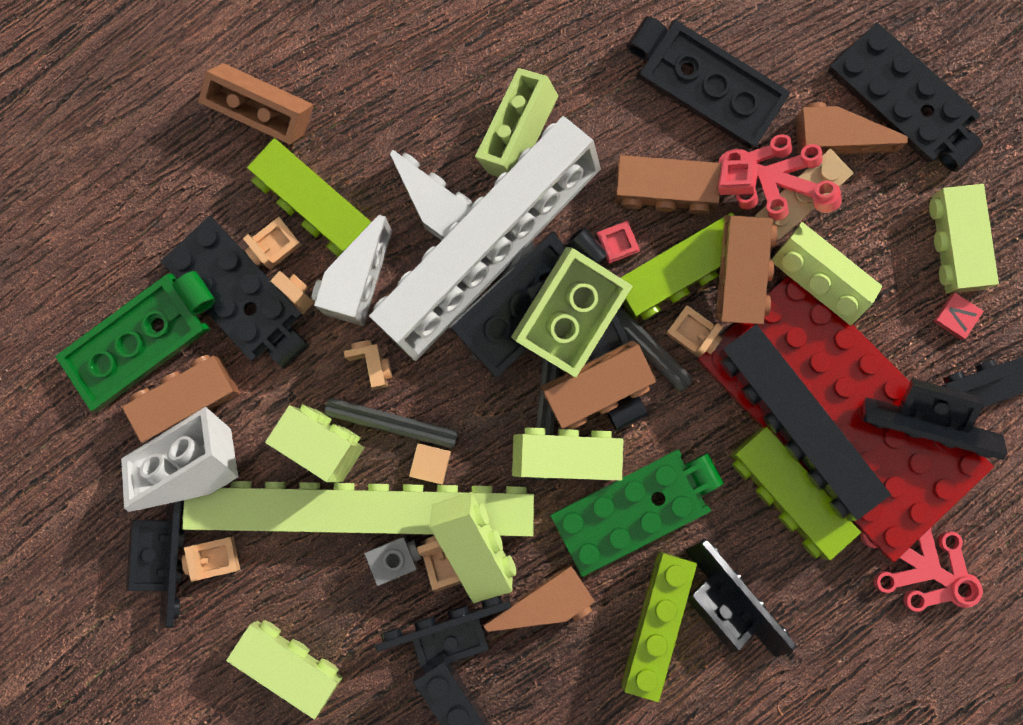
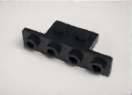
(991, 381)
(939, 416)
(154, 559)
(731, 606)
(456, 636)

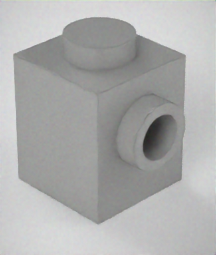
(393, 560)

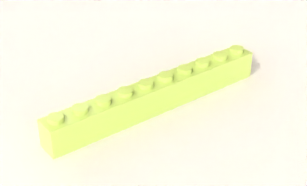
(348, 509)

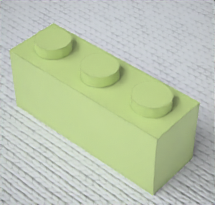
(517, 121)
(964, 239)
(826, 274)
(567, 455)
(472, 547)
(285, 667)

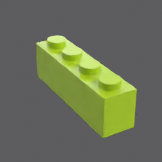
(307, 195)
(674, 272)
(788, 487)
(658, 626)

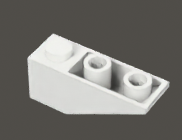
(432, 201)

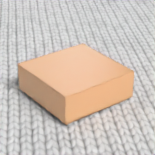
(430, 464)

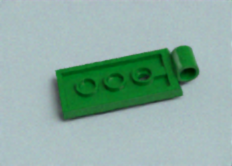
(127, 345)
(625, 518)

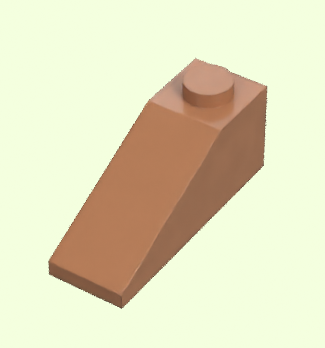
(844, 131)
(550, 602)

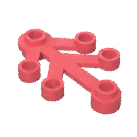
(777, 175)
(928, 568)

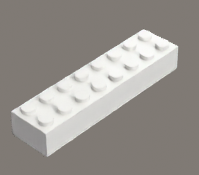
(487, 238)

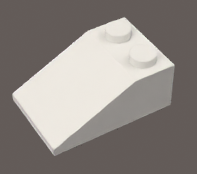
(352, 277)
(180, 463)

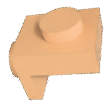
(271, 244)
(294, 290)
(695, 332)
(378, 368)
(210, 559)
(438, 566)

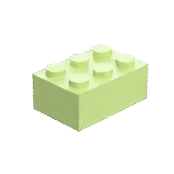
(571, 311)
(314, 444)

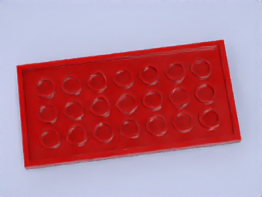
(840, 373)

